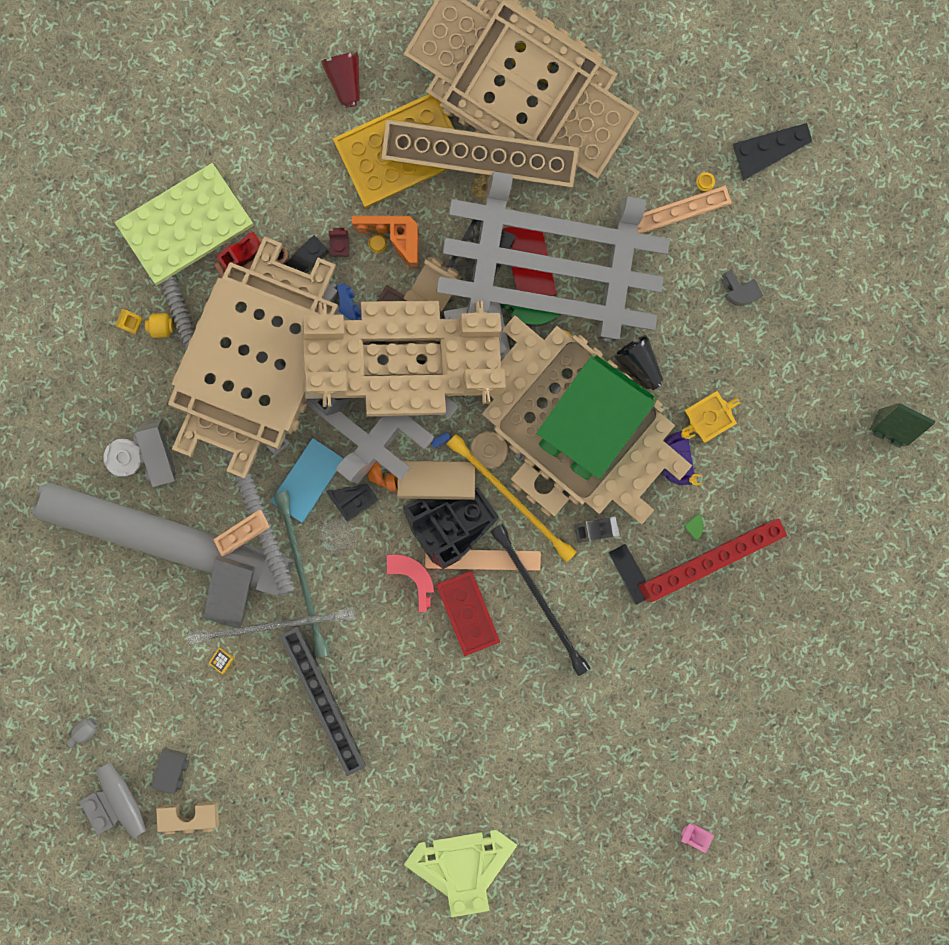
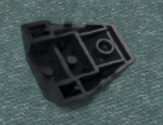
(449, 526)

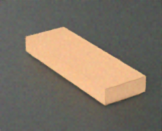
(241, 533)

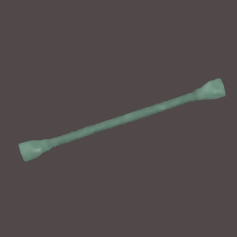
(282, 500)

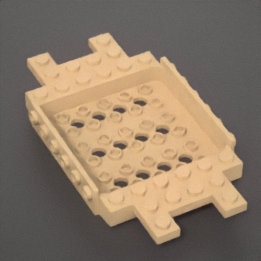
(528, 374)
(225, 416)

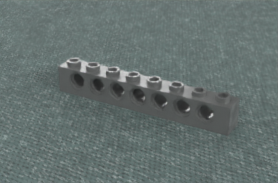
(323, 700)

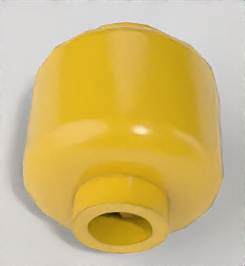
(159, 325)

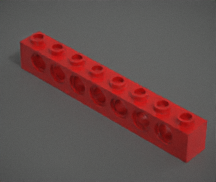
(712, 560)

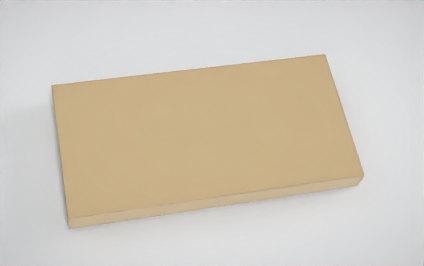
(437, 480)

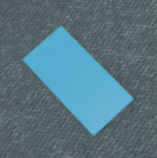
(309, 478)

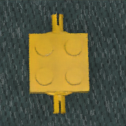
(711, 416)

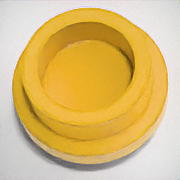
(705, 181)

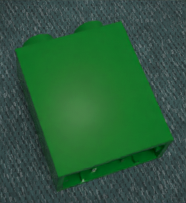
(595, 418)

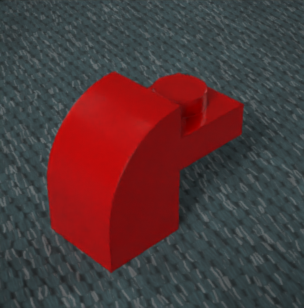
(241, 252)

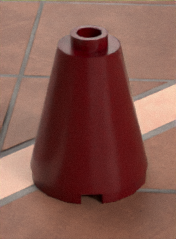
(344, 77)

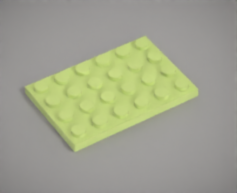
(184, 224)

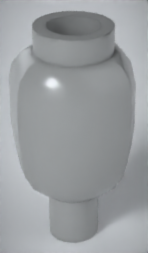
(82, 731)

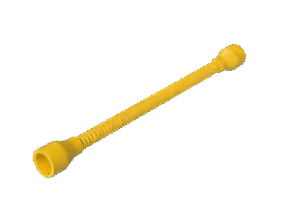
(458, 445)

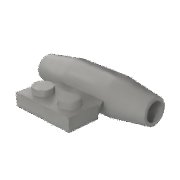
(113, 804)

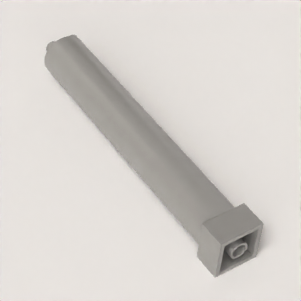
(146, 533)

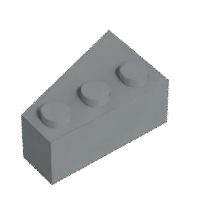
(155, 453)

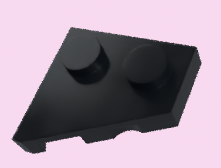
(353, 500)

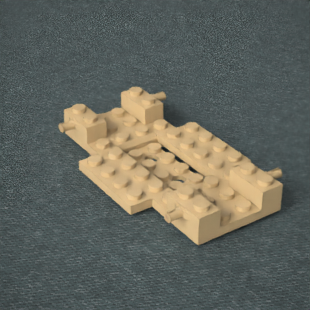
(461, 365)

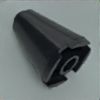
(641, 362)

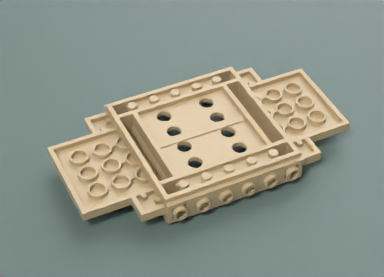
(469, 49)

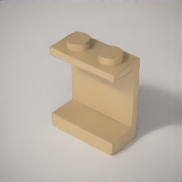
(426, 284)

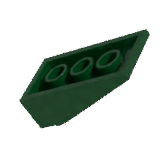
(900, 424)

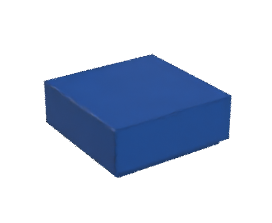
(440, 440)

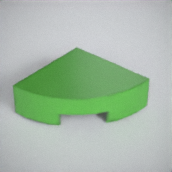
(695, 527)

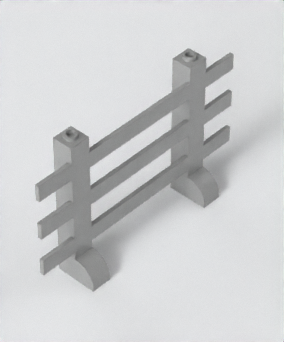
(615, 276)
(372, 445)

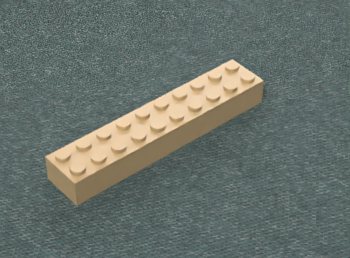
(480, 153)

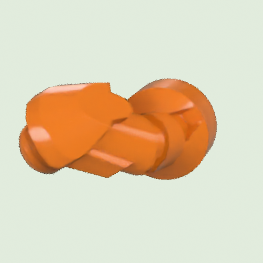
(389, 482)

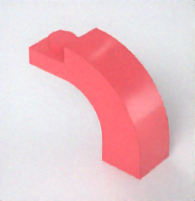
(408, 566)

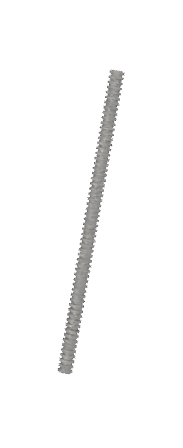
(246, 485)

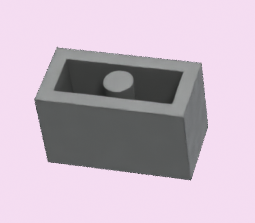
(170, 770)

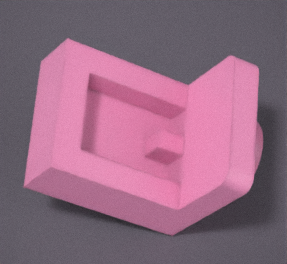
(697, 837)

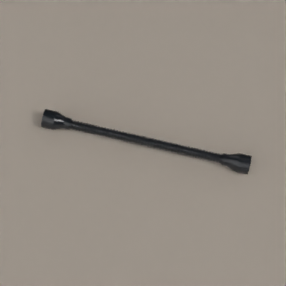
(578, 662)

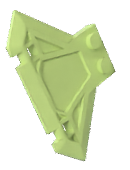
(462, 868)

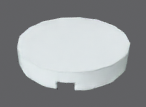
(122, 457)

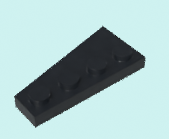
(762, 151)

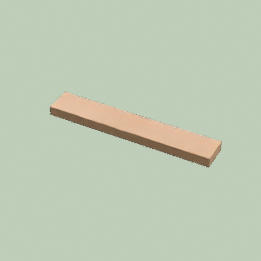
(684, 209)
(492, 560)

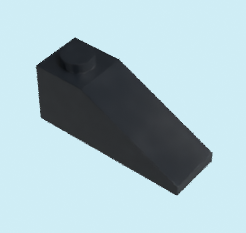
(307, 254)
(628, 572)

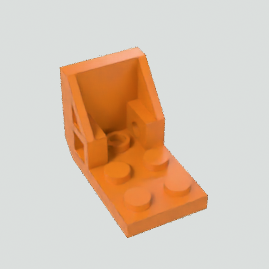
(405, 244)

